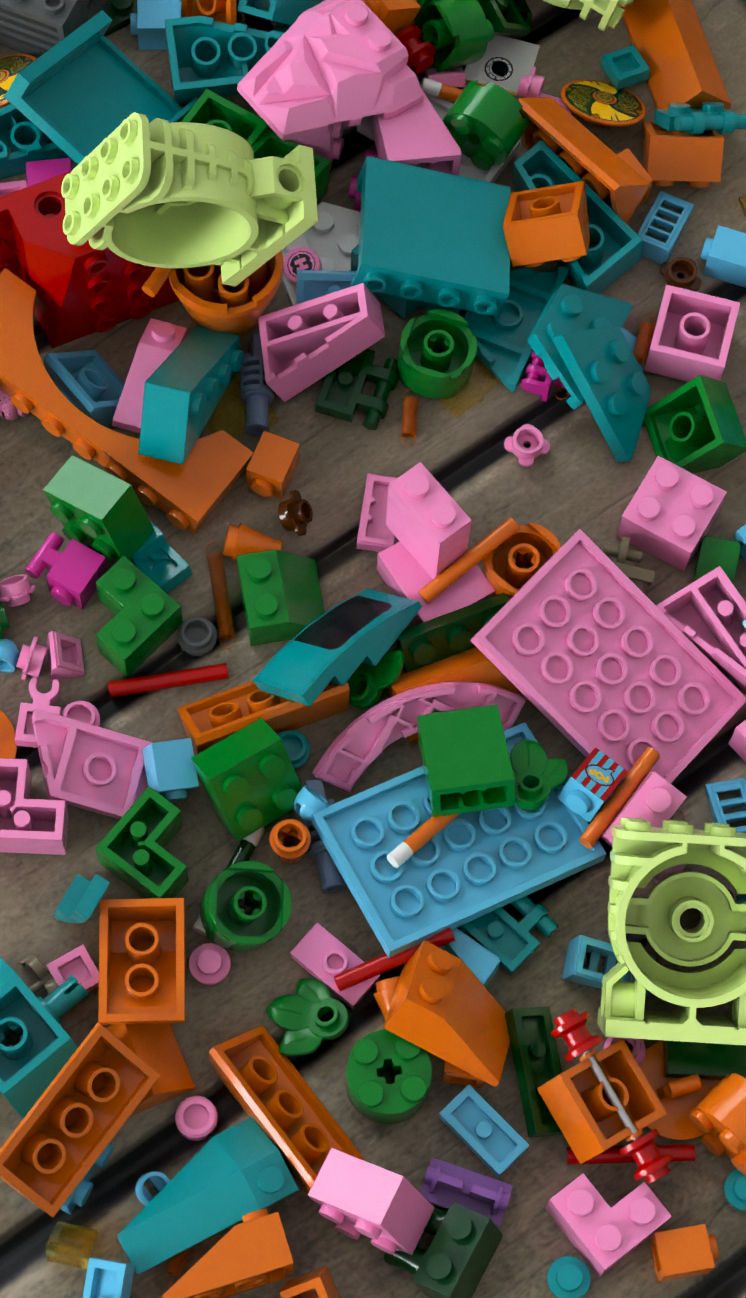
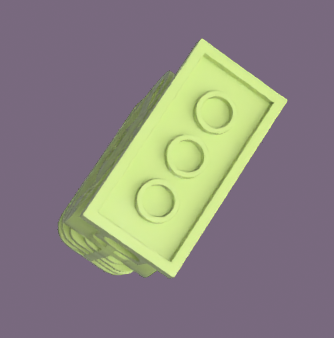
(188, 198)
(636, 858)

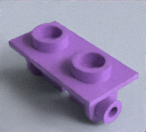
(477, 1192)

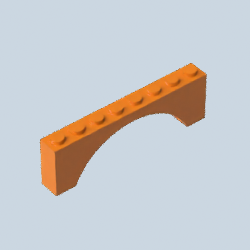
(180, 490)

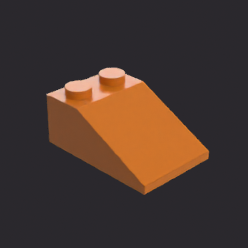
(142, 961)
(449, 1014)
(242, 1260)

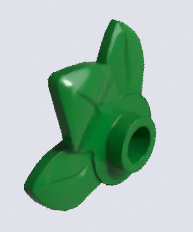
(374, 679)
(535, 774)
(302, 1014)

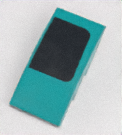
(336, 645)

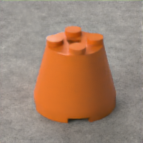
(226, 306)

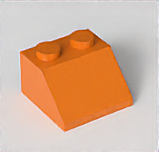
(681, 156)
(547, 224)

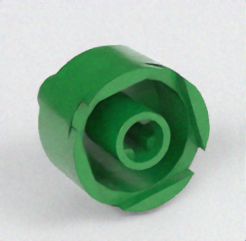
(455, 30)
(486, 123)
(436, 354)
(262, 891)
(371, 1093)

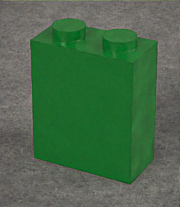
(466, 760)

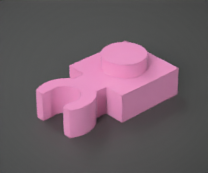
(25, 731)

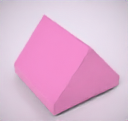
(64, 656)

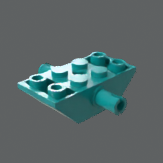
(44, 1044)

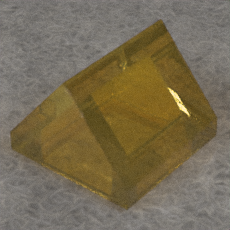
(71, 1245)

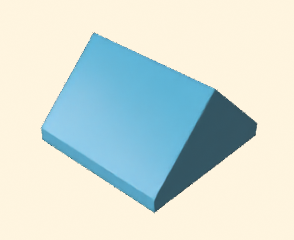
(86, 383)

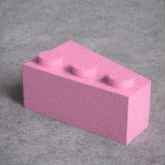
(317, 337)
(712, 619)

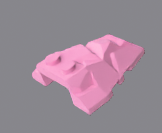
(330, 70)

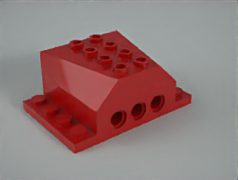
(74, 285)

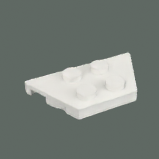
(330, 238)

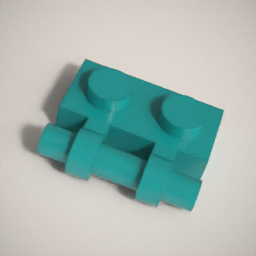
(697, 120)
(507, 937)

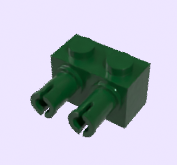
(455, 1257)

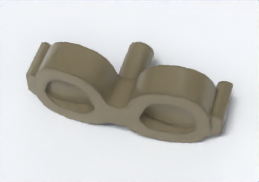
(46, 979)

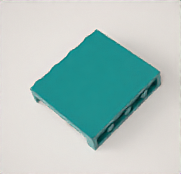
(87, 89)
(433, 237)

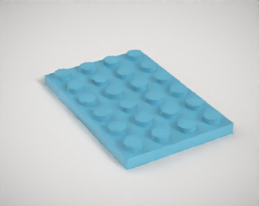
(462, 871)

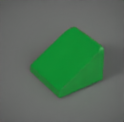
(715, 553)

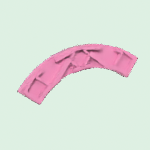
(397, 718)

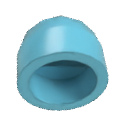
(8, 655)
(309, 802)
(156, 1179)

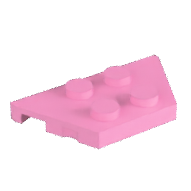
(89, 764)

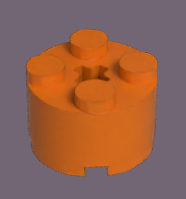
(526, 548)
(723, 1120)

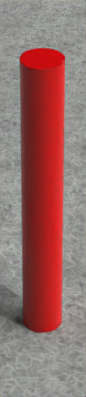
(168, 680)
(383, 963)
(679, 1152)

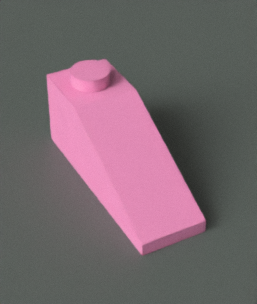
(152, 350)

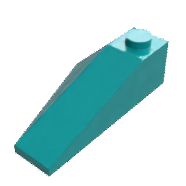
(212, 55)
(219, 1185)

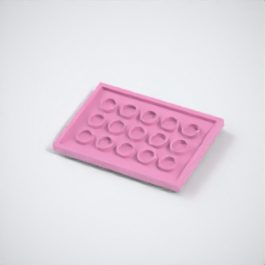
(608, 663)

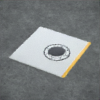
(503, 63)

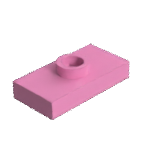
(373, 532)
(325, 957)

